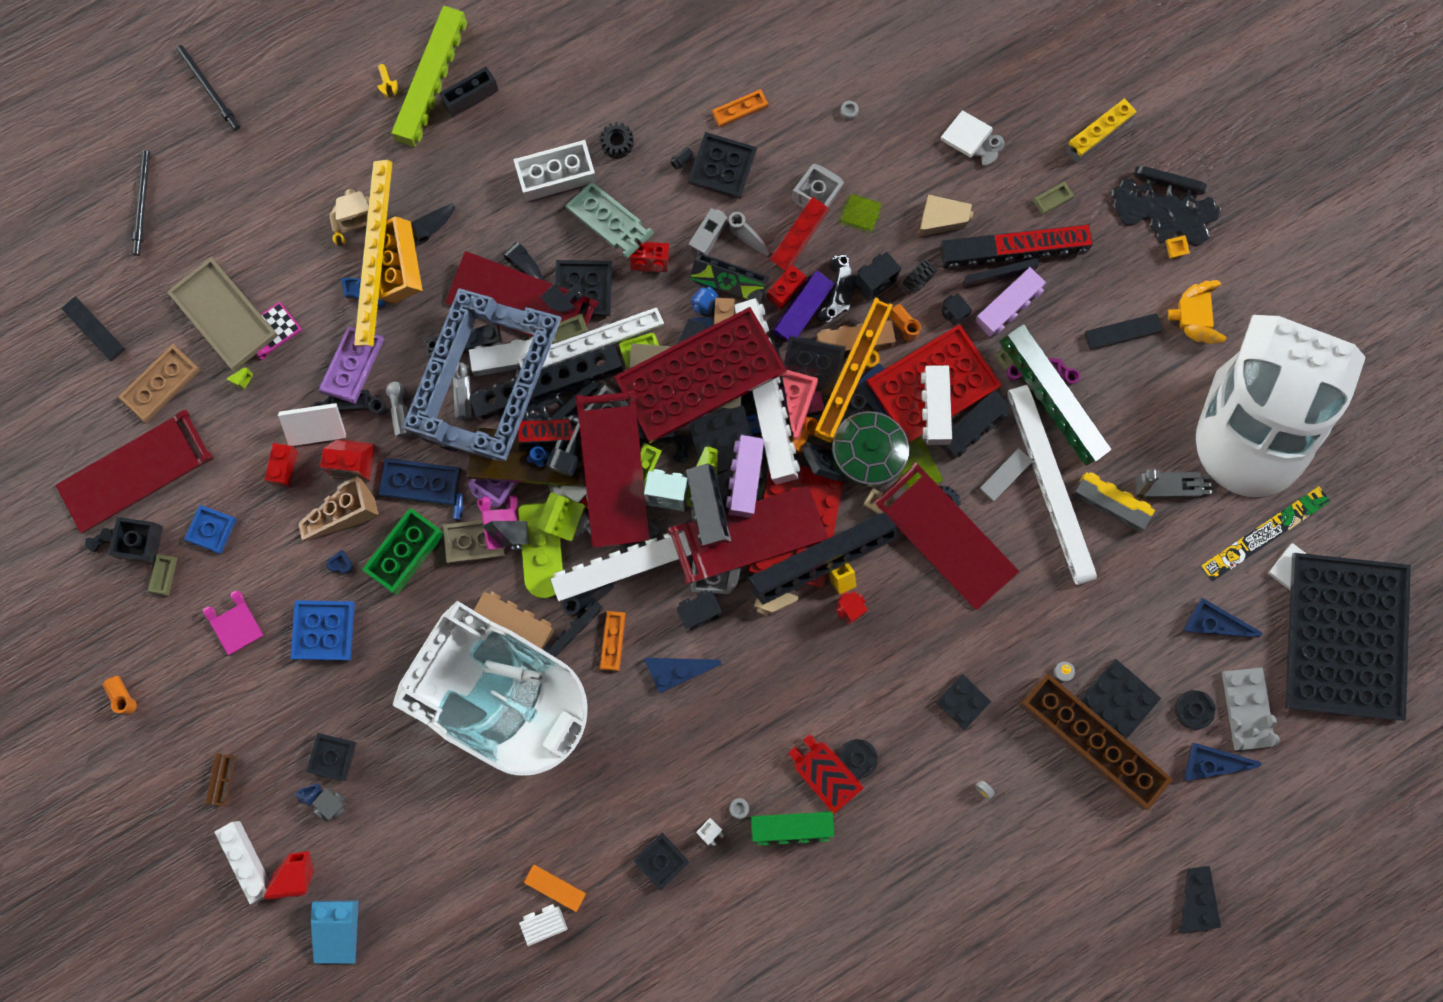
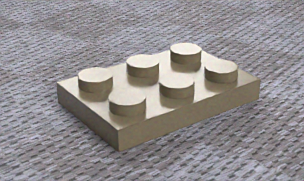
(467, 542)

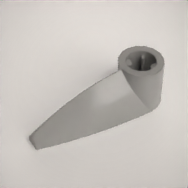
(746, 233)

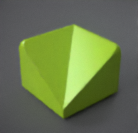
(241, 378)

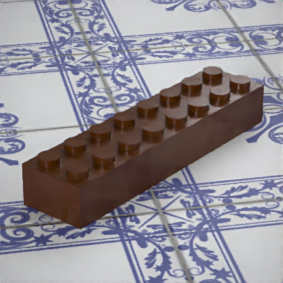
(1095, 742)

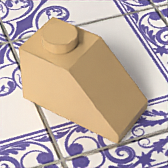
(775, 605)

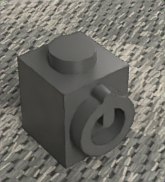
(329, 805)

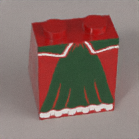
(348, 459)

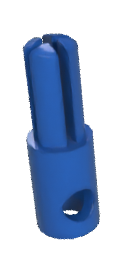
(457, 515)

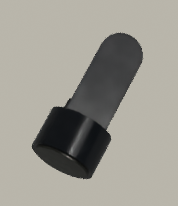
(565, 455)

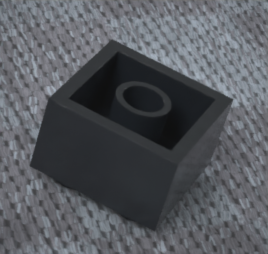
(877, 276)
(135, 540)
(699, 610)

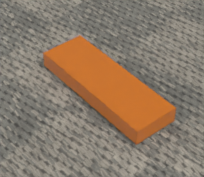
(740, 108)
(612, 641)
(555, 888)

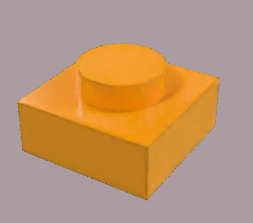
(1177, 246)

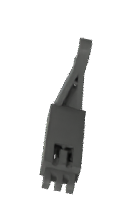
(1171, 485)

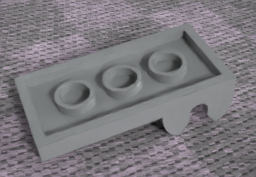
(1249, 709)

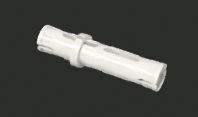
(520, 674)

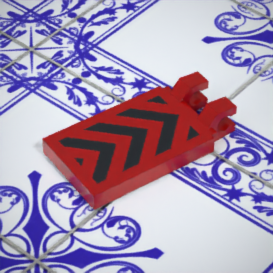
(826, 774)

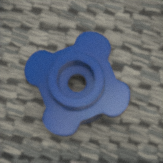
(538, 451)

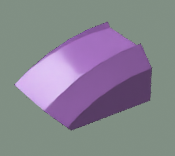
(496, 490)

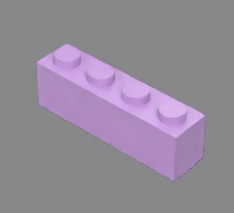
(1013, 299)
(745, 477)

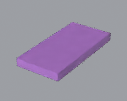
(350, 367)

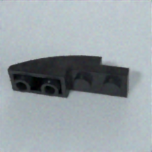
(479, 336)

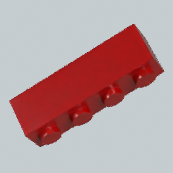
(800, 233)

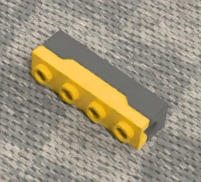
(1100, 130)
(1113, 502)

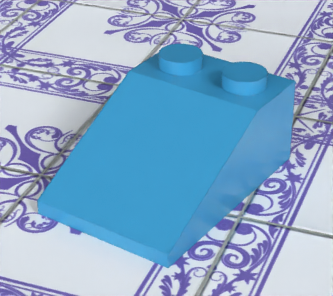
(334, 930)

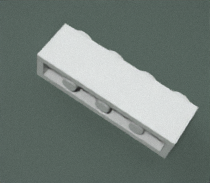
(497, 357)
(937, 405)
(243, 861)

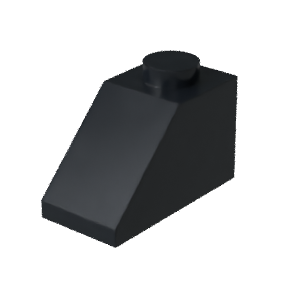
(509, 533)

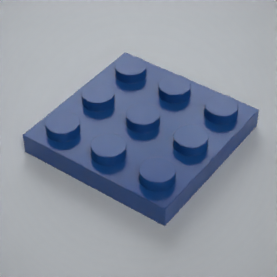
(322, 630)

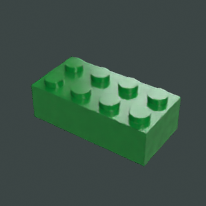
(403, 551)
(792, 826)

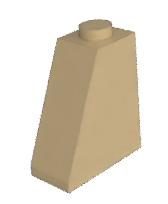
(944, 215)

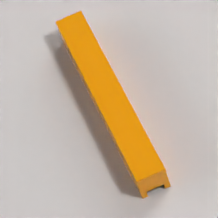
(852, 370)

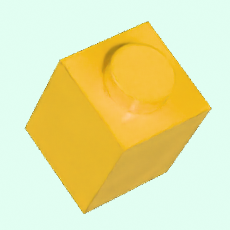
(843, 578)

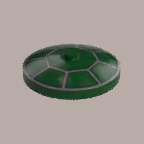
(870, 449)

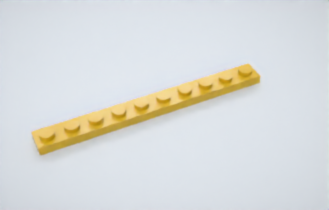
(373, 253)

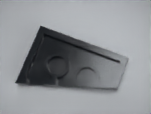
(1200, 903)

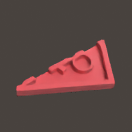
(799, 393)

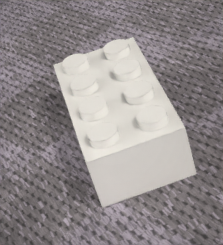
(555, 170)

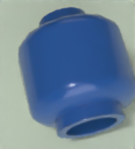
(704, 301)

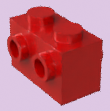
(650, 257)
(850, 606)

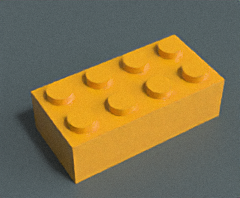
(400, 267)

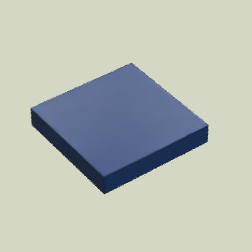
(210, 529)

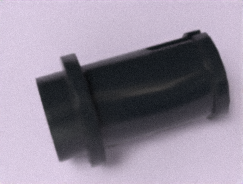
(678, 161)

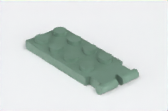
(609, 219)

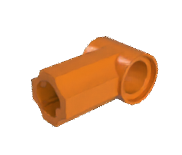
(903, 321)
(808, 429)
(118, 694)

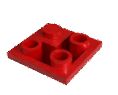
(291, 877)

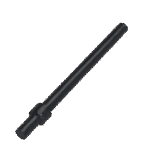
(226, 113)
(137, 235)

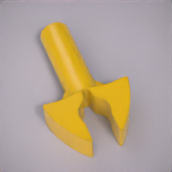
(386, 82)

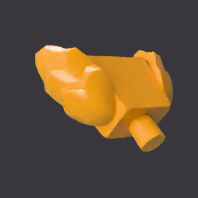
(1196, 313)

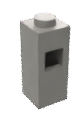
(708, 232)

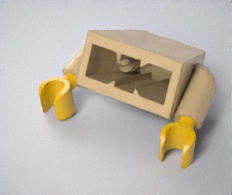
(349, 213)

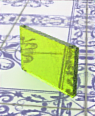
(919, 453)

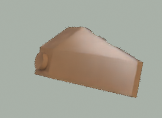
(345, 508)

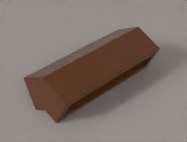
(220, 779)

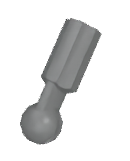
(461, 392)
(399, 412)

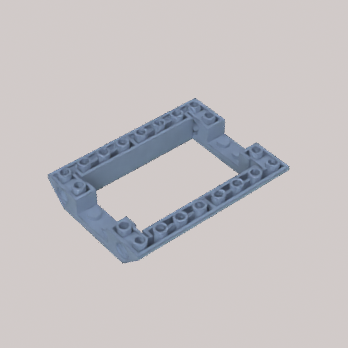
(445, 358)

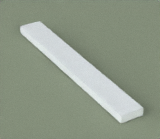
(601, 337)

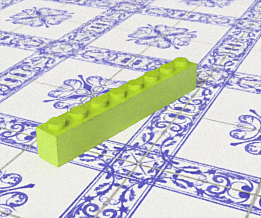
(429, 76)

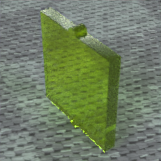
(861, 212)

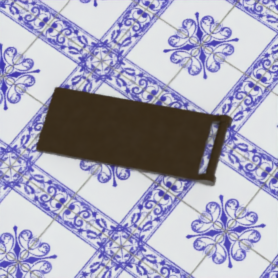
(518, 469)

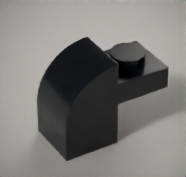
(563, 302)

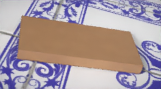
(159, 383)

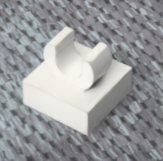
(710, 831)

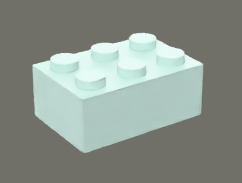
(666, 490)

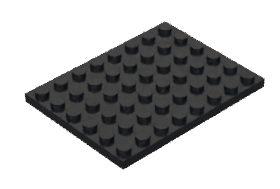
(1348, 636)

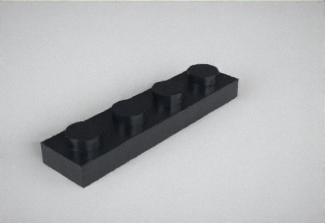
(578, 625)

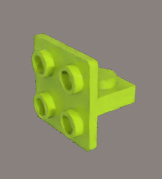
(561, 516)

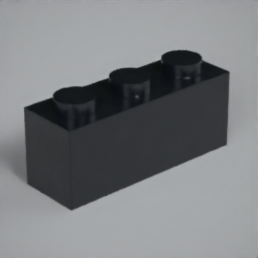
(469, 91)

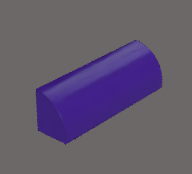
(802, 306)

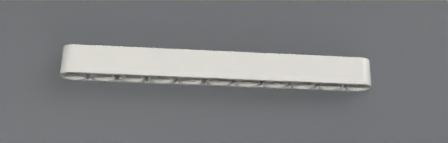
(1052, 485)

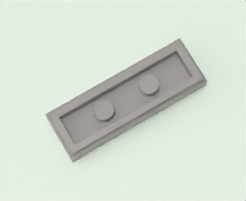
(1005, 475)

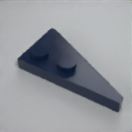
(1213, 620)
(673, 671)
(1208, 762)

